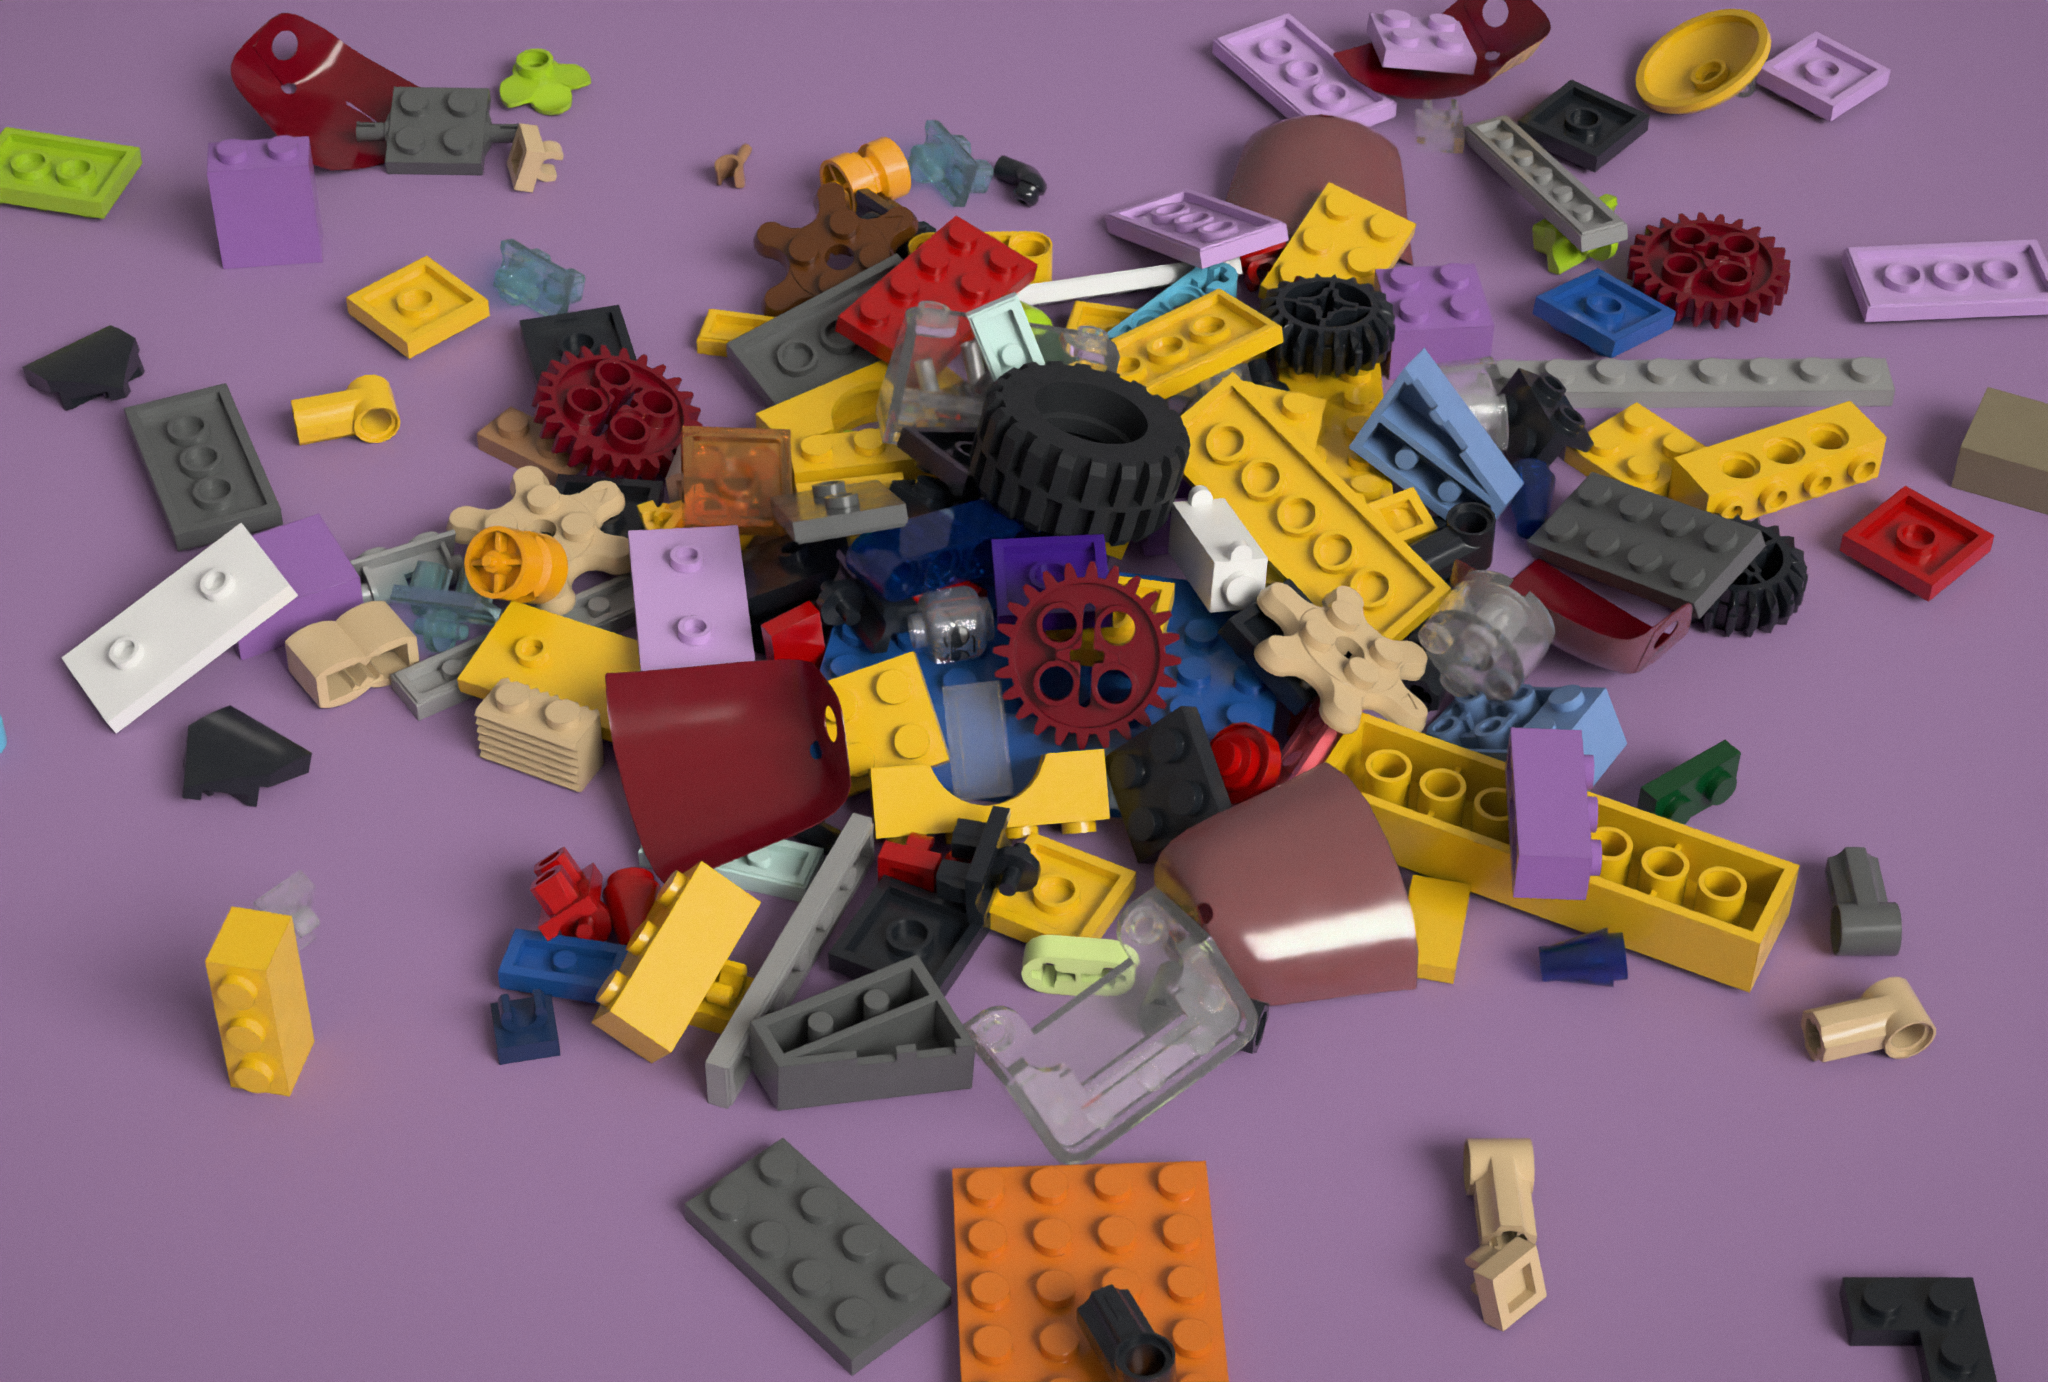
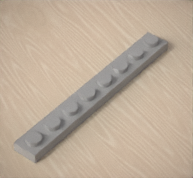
(1714, 381)

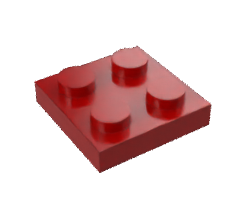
(1916, 543)

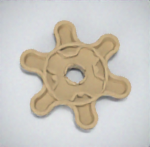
(571, 519)
(1315, 652)

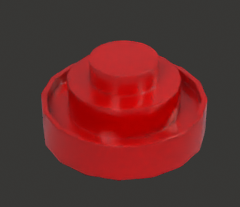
(1247, 760)

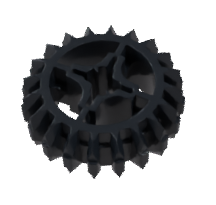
(1329, 325)
(1766, 589)

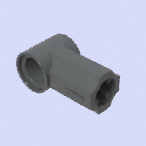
(1860, 913)

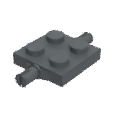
(437, 131)

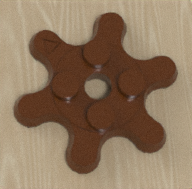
(833, 231)

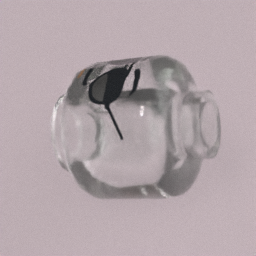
(951, 624)

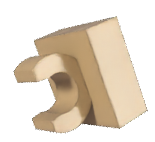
(527, 158)
(1507, 1281)

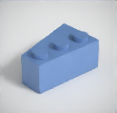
(1433, 442)

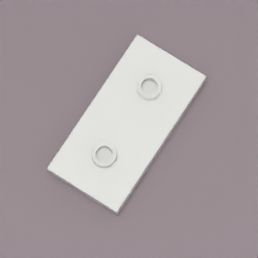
(178, 627)

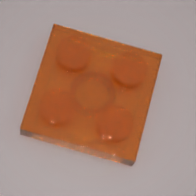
(733, 475)

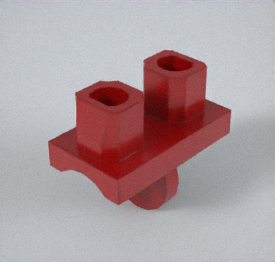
(570, 898)

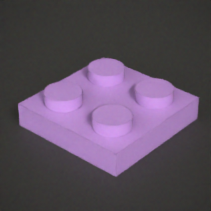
(1421, 42)
(1823, 76)

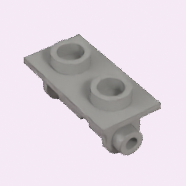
(384, 567)

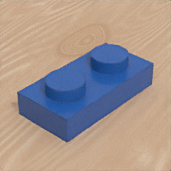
(559, 967)

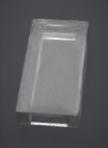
(978, 740)

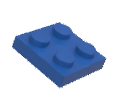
(1603, 313)

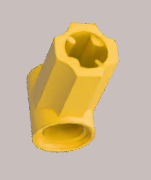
(361, 410)

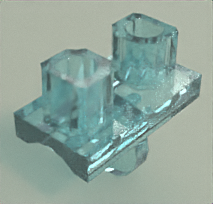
(948, 165)
(535, 280)
(443, 608)

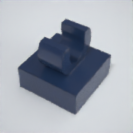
(525, 1028)

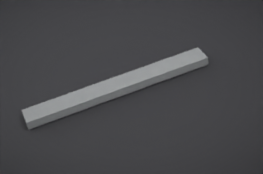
(433, 683)

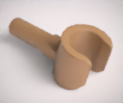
(733, 166)

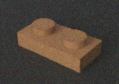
(517, 442)

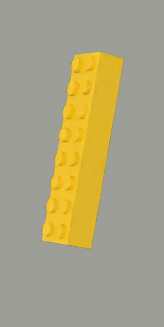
(1659, 883)

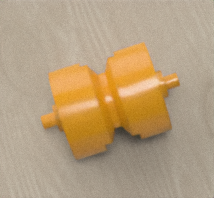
(875, 166)
(516, 565)

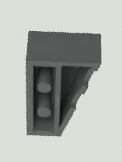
(863, 1042)

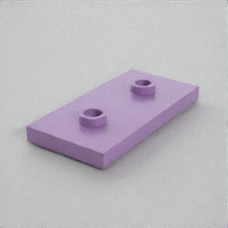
(1299, 73)
(1196, 228)
(1948, 280)
(689, 597)

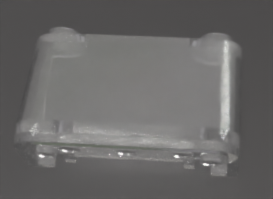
(942, 377)
(1122, 1040)

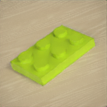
(64, 172)

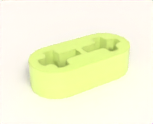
(1076, 960)

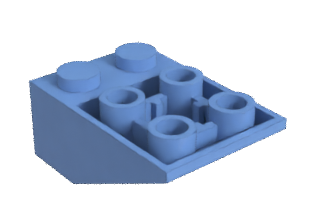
(1486, 724)

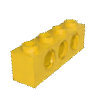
(1780, 464)

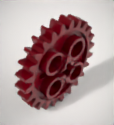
(1709, 269)
(592, 391)
(1034, 651)

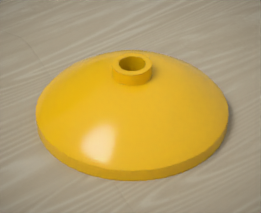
(1703, 62)

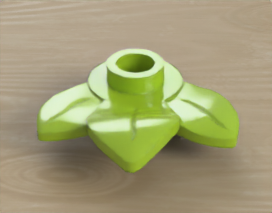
(542, 82)

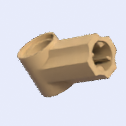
(1883, 1018)
(1502, 1185)

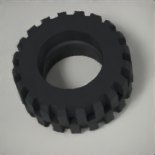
(1079, 452)

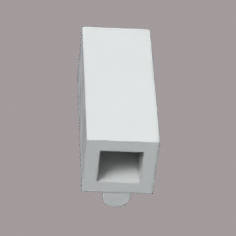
(1216, 552)

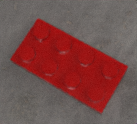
(952, 267)

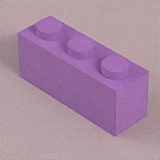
(1551, 814)

